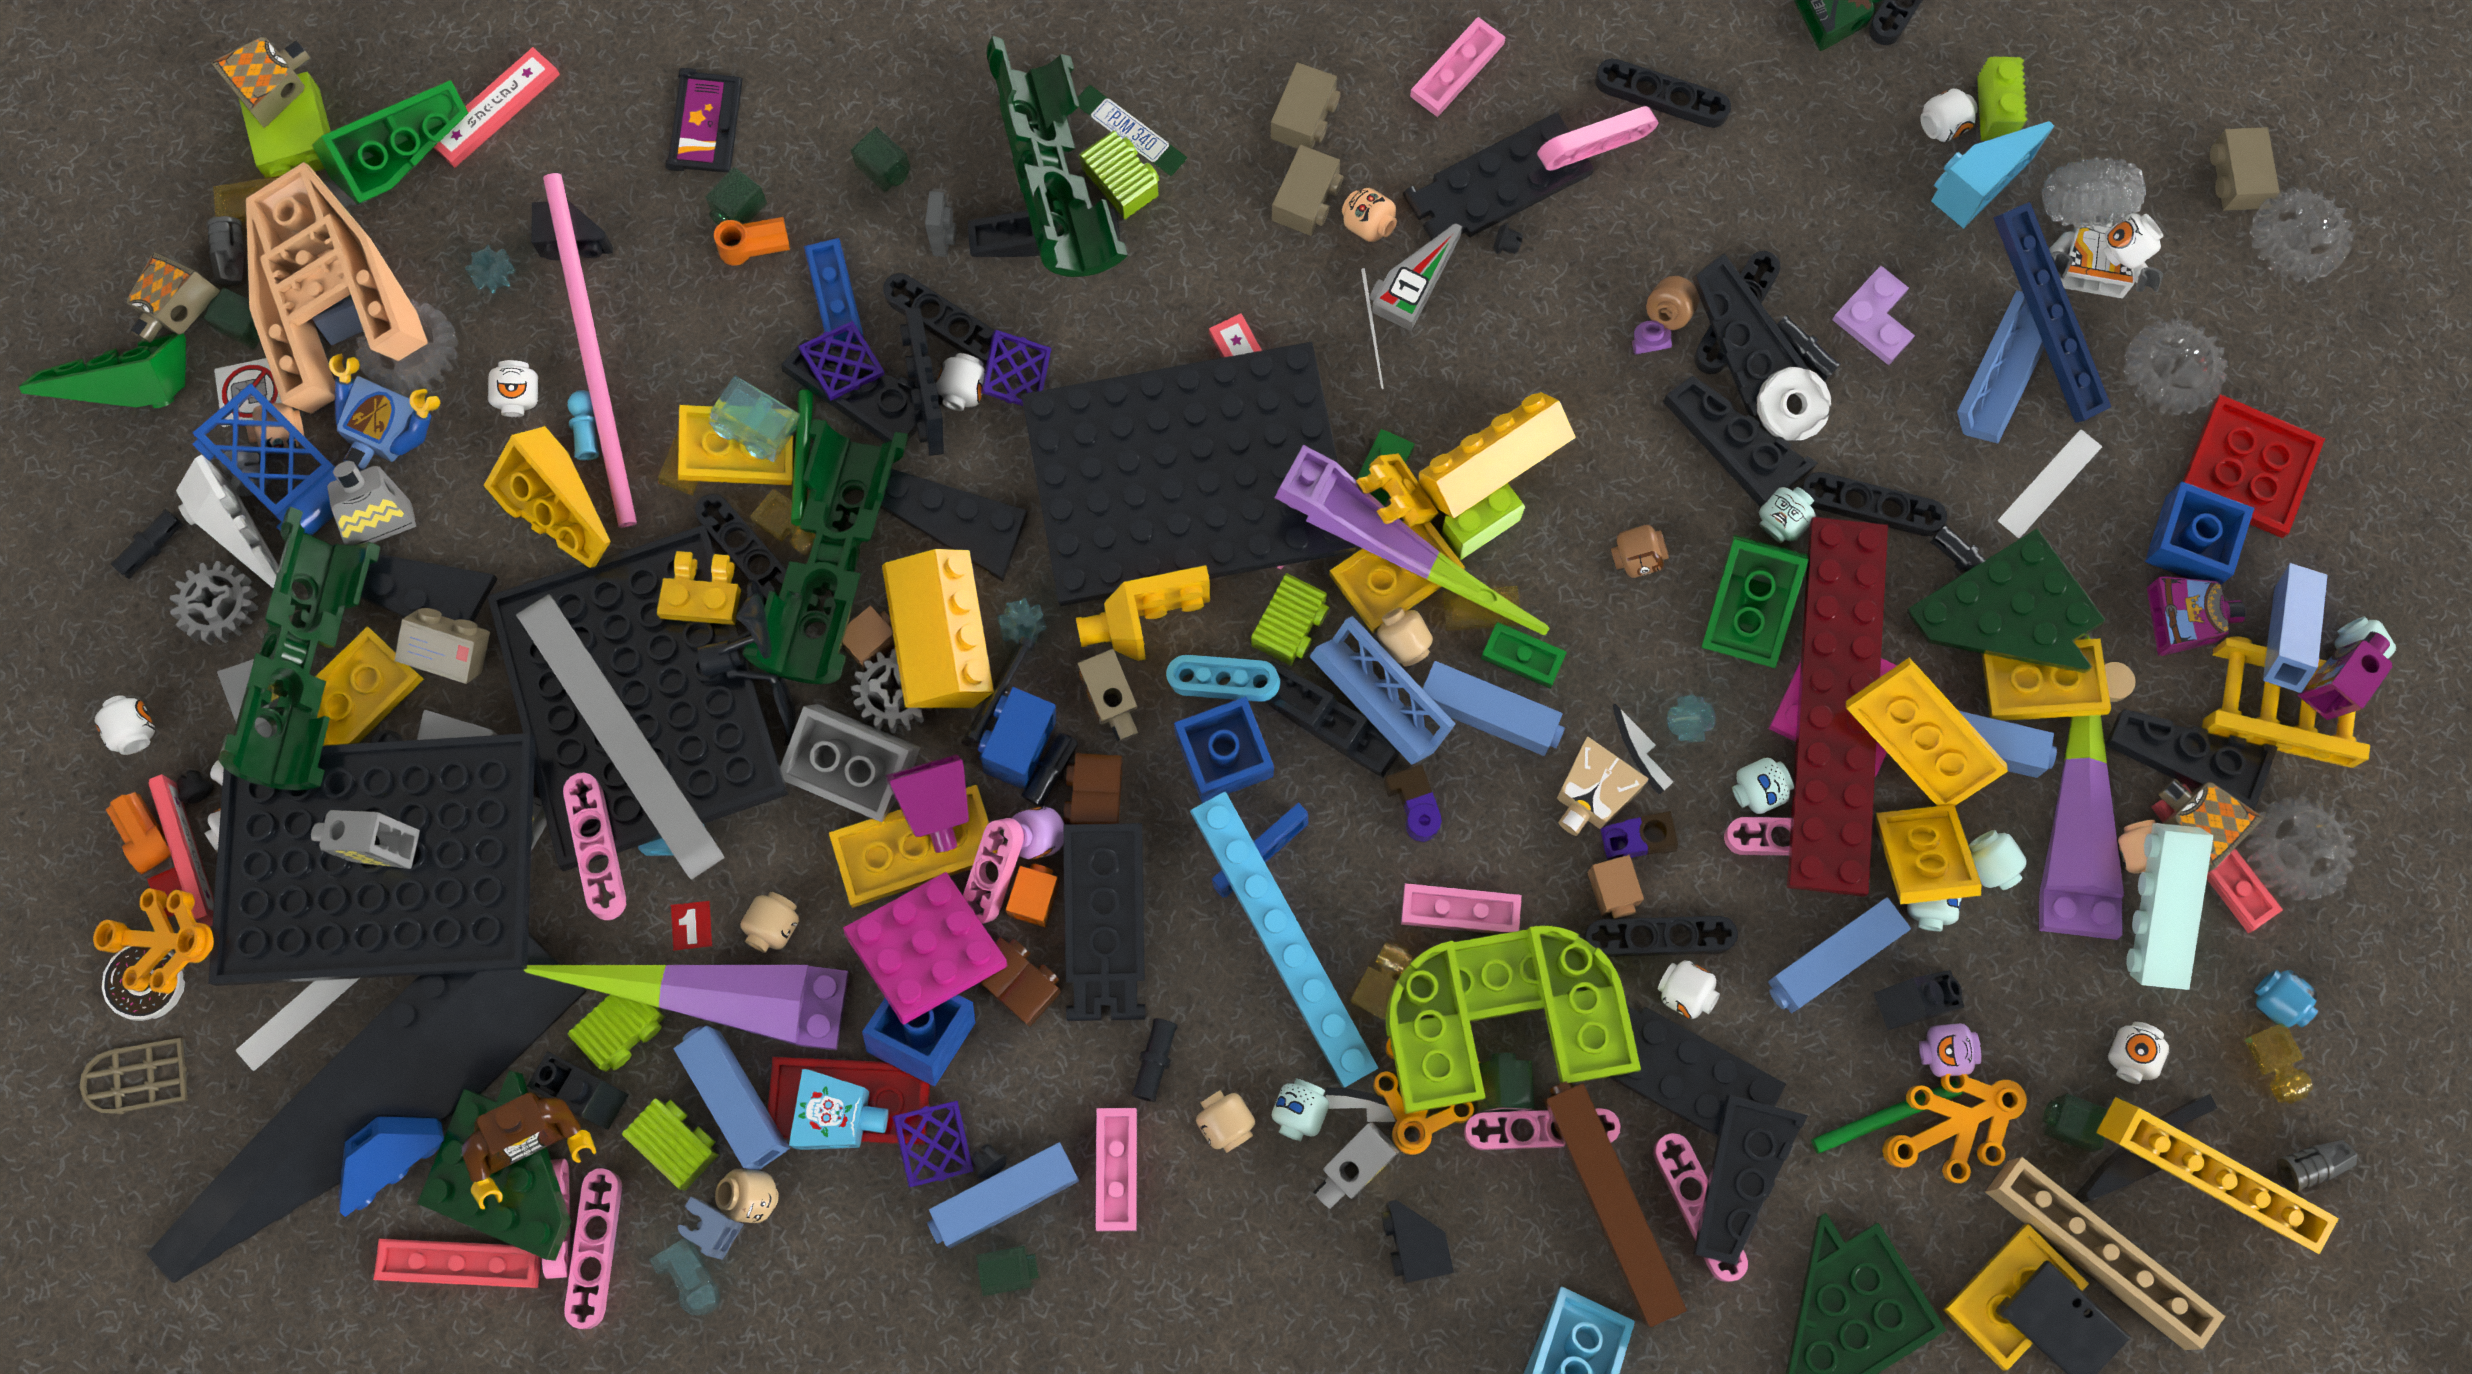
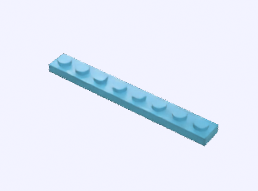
(1284, 939)

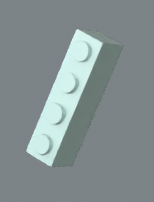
(2169, 905)

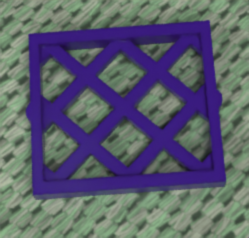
(827, 338)
(992, 363)
(926, 1112)

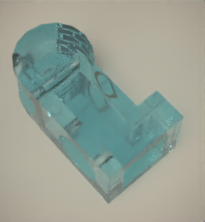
(696, 1286)

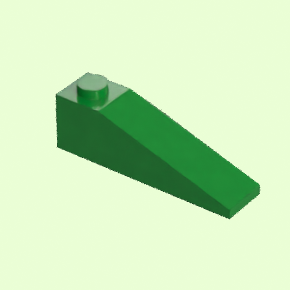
(384, 146)
(133, 379)

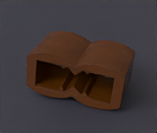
(1096, 789)
(1022, 985)

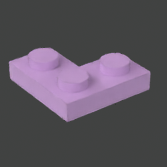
(1867, 318)

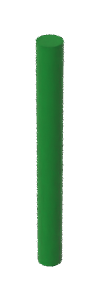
(802, 455)
(1876, 1121)

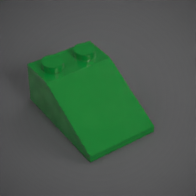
(1755, 601)

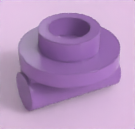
(1651, 337)

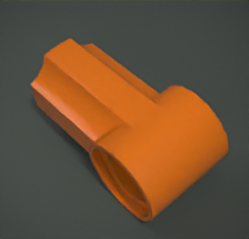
(754, 238)
(143, 837)

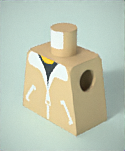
(1597, 788)

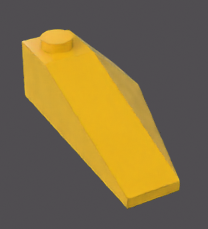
(542, 486)

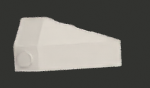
(221, 513)

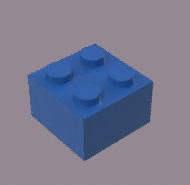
(2199, 534)
(1018, 737)
(1224, 749)
(925, 1043)

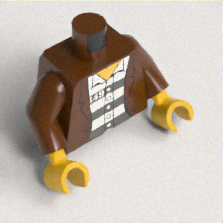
(515, 1133)

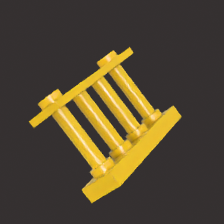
(2296, 740)

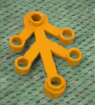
(191, 942)
(1414, 1120)
(1962, 1122)

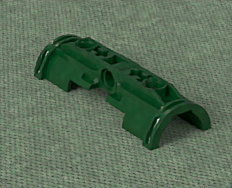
(1057, 202)
(831, 472)
(333, 583)

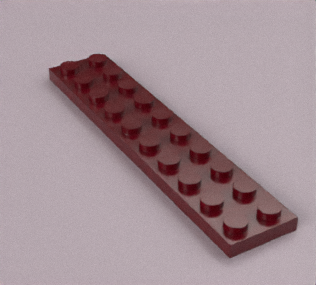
(1832, 748)

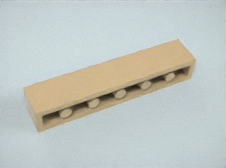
(2105, 1254)

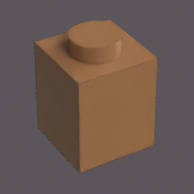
(868, 635)
(1616, 887)

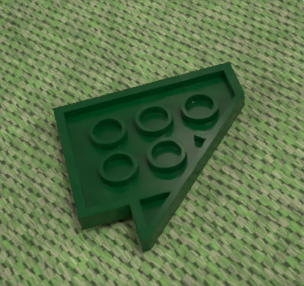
(2014, 608)
(532, 1203)
(1858, 1306)

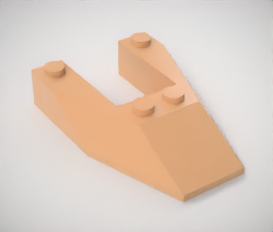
(303, 261)

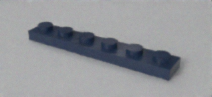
(2052, 312)

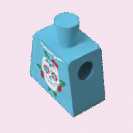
(833, 1114)

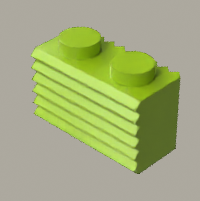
(2001, 97)
(1120, 173)
(1482, 521)
(1289, 619)
(615, 1029)
(671, 1143)

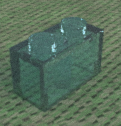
(753, 419)

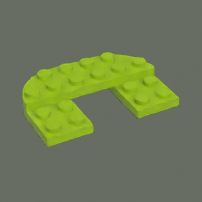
(1501, 977)

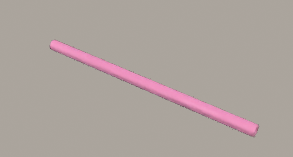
(590, 350)

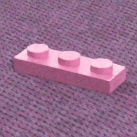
(1457, 66)
(1460, 909)
(1116, 1169)

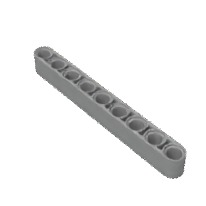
(620, 737)

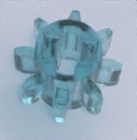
(490, 269)
(1021, 621)
(1691, 718)

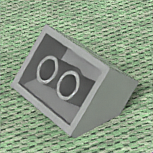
(845, 760)

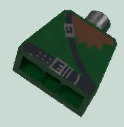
(1834, 19)

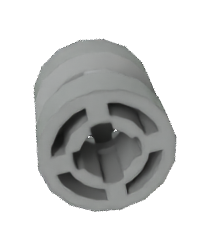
(247, 463)

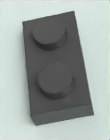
(939, 224)

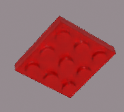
(2254, 462)

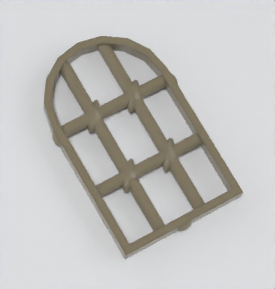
(149, 1085)

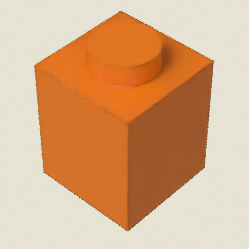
(1033, 895)

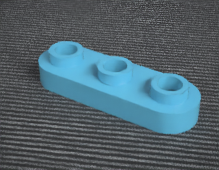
(1210, 670)

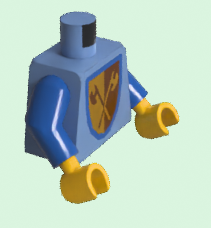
(376, 417)

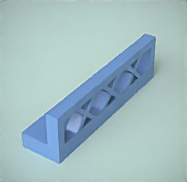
(2002, 374)
(1379, 697)

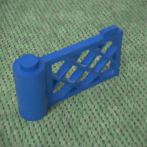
(309, 496)

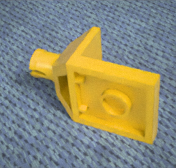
(1142, 597)

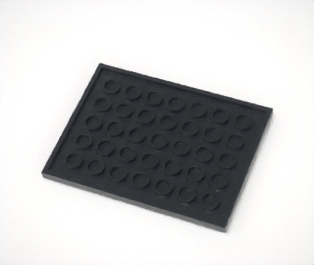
(1178, 470)
(700, 727)
(315, 917)

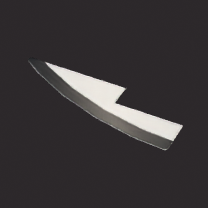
(1638, 747)
(1348, 1098)

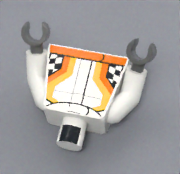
(2087, 269)

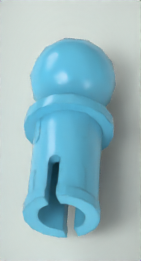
(583, 425)

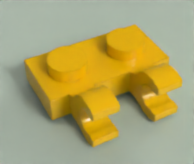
(1406, 494)
(700, 600)

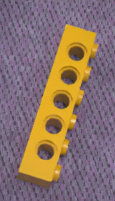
(2217, 1175)

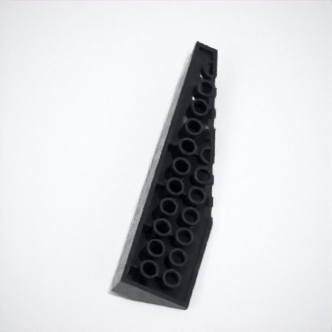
(405, 1063)

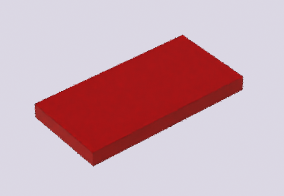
(886, 1085)

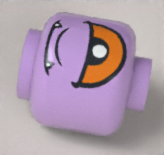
(1041, 832)
(1950, 1050)

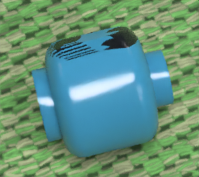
(2286, 998)

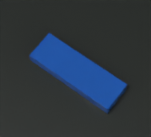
(832, 286)
(1270, 842)

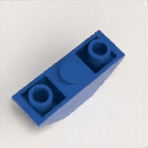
(383, 1156)

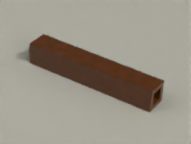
(1614, 1203)

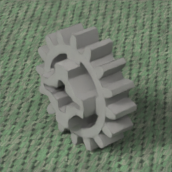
(220, 605)
(878, 691)

